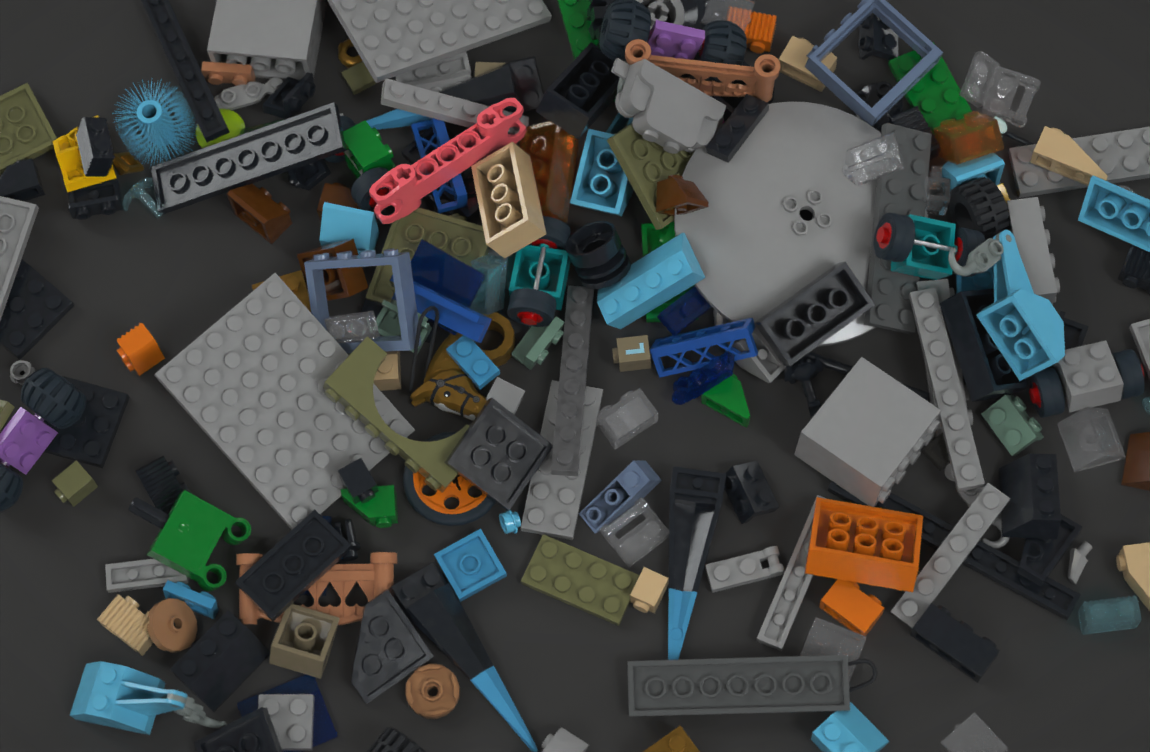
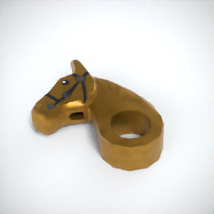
(449, 386)

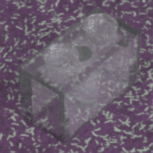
(627, 418)

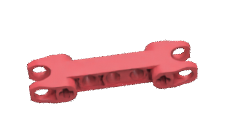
(411, 183)

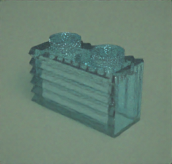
(492, 290)
(1109, 615)

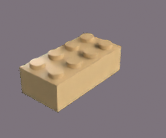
(508, 200)

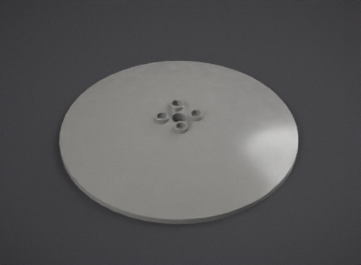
(752, 231)

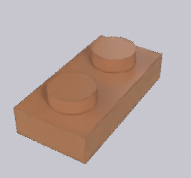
(231, 73)

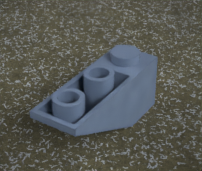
(620, 494)

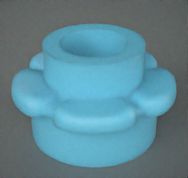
(509, 521)

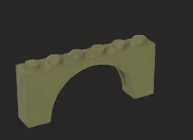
(353, 388)

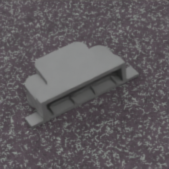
(666, 107)

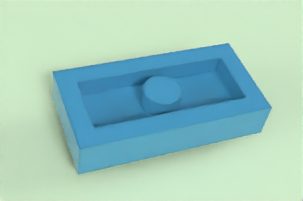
(473, 361)
(199, 602)

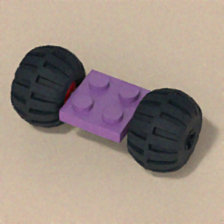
(631, 20)
(27, 435)

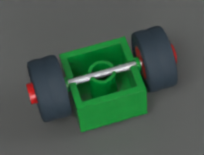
(366, 159)

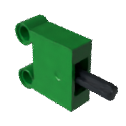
(190, 536)

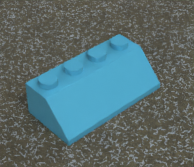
(1117, 212)
(650, 282)

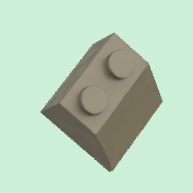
(304, 640)

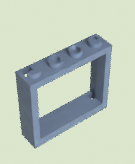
(903, 28)
(403, 289)

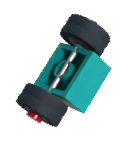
(922, 244)
(540, 277)

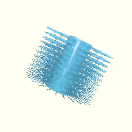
(155, 123)

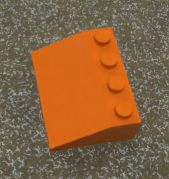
(864, 544)

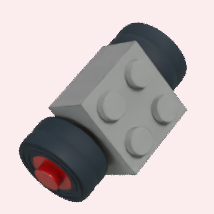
(1085, 379)

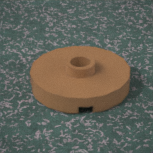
(162, 629)
(431, 677)

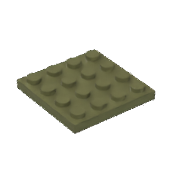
(646, 165)
(452, 235)

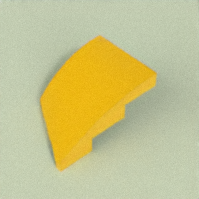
(70, 162)

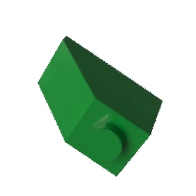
(728, 400)
(379, 510)

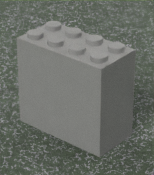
(269, 35)
(868, 433)

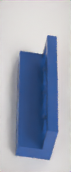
(457, 185)
(451, 313)
(703, 338)

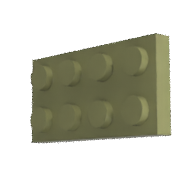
(580, 579)

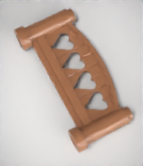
(759, 78)
(371, 577)

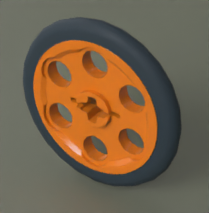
(433, 506)

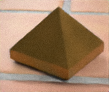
(127, 163)

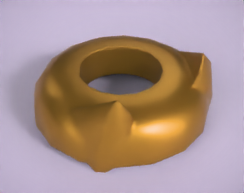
(345, 59)

